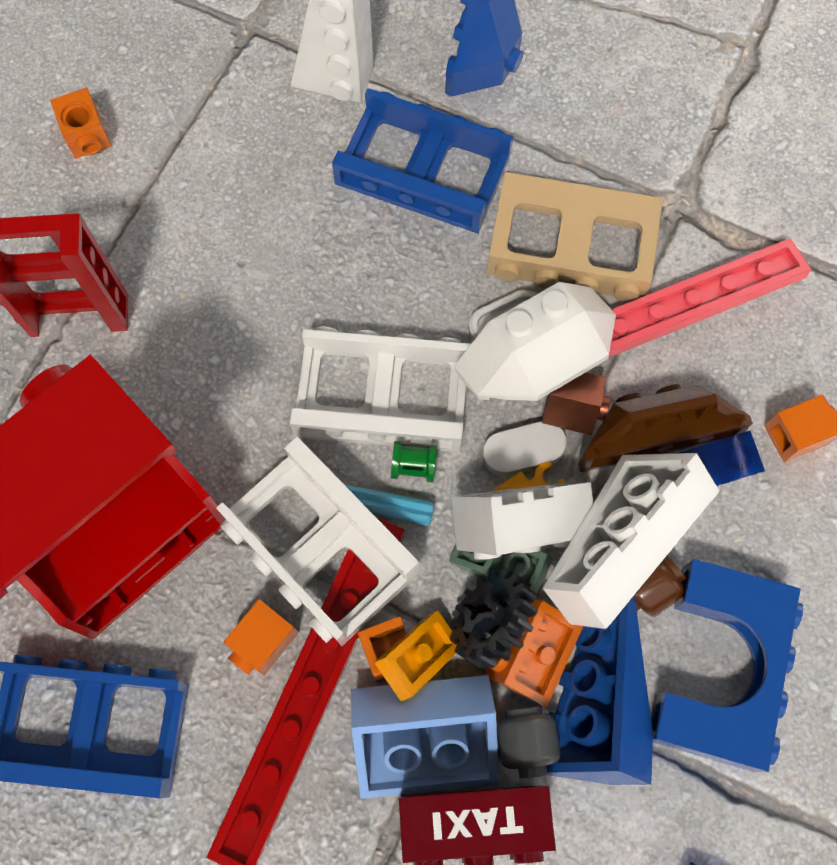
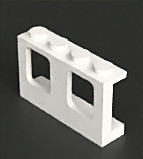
(379, 418)
(341, 526)

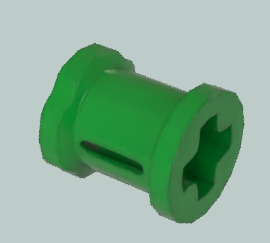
(413, 461)

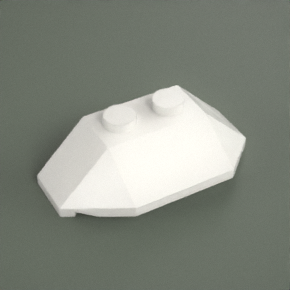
(539, 345)

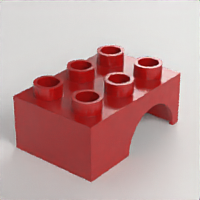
(92, 499)

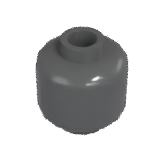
(528, 741)

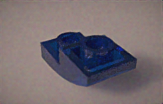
(730, 458)

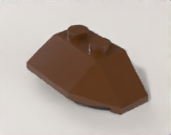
(662, 424)

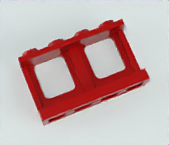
(78, 259)

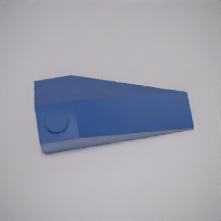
(487, 46)

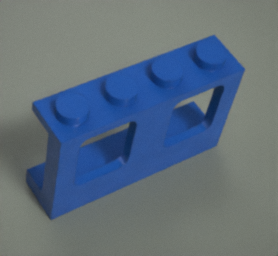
(415, 186)
(84, 758)

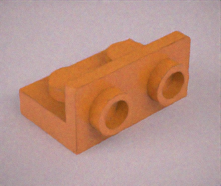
(542, 659)

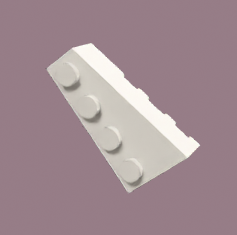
(628, 534)

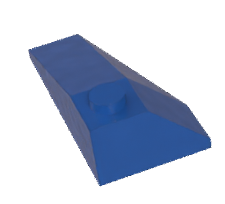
(605, 708)

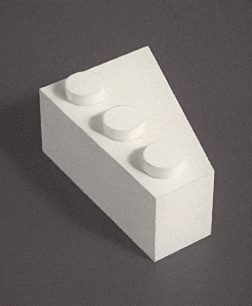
(520, 518)

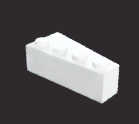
(335, 49)

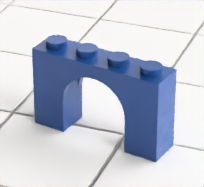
(765, 618)

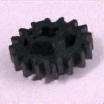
(493, 618)

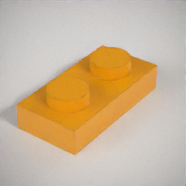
(417, 656)

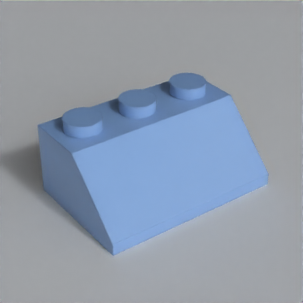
(426, 742)

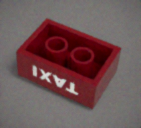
(477, 826)

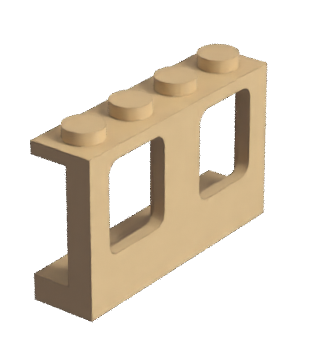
(579, 210)

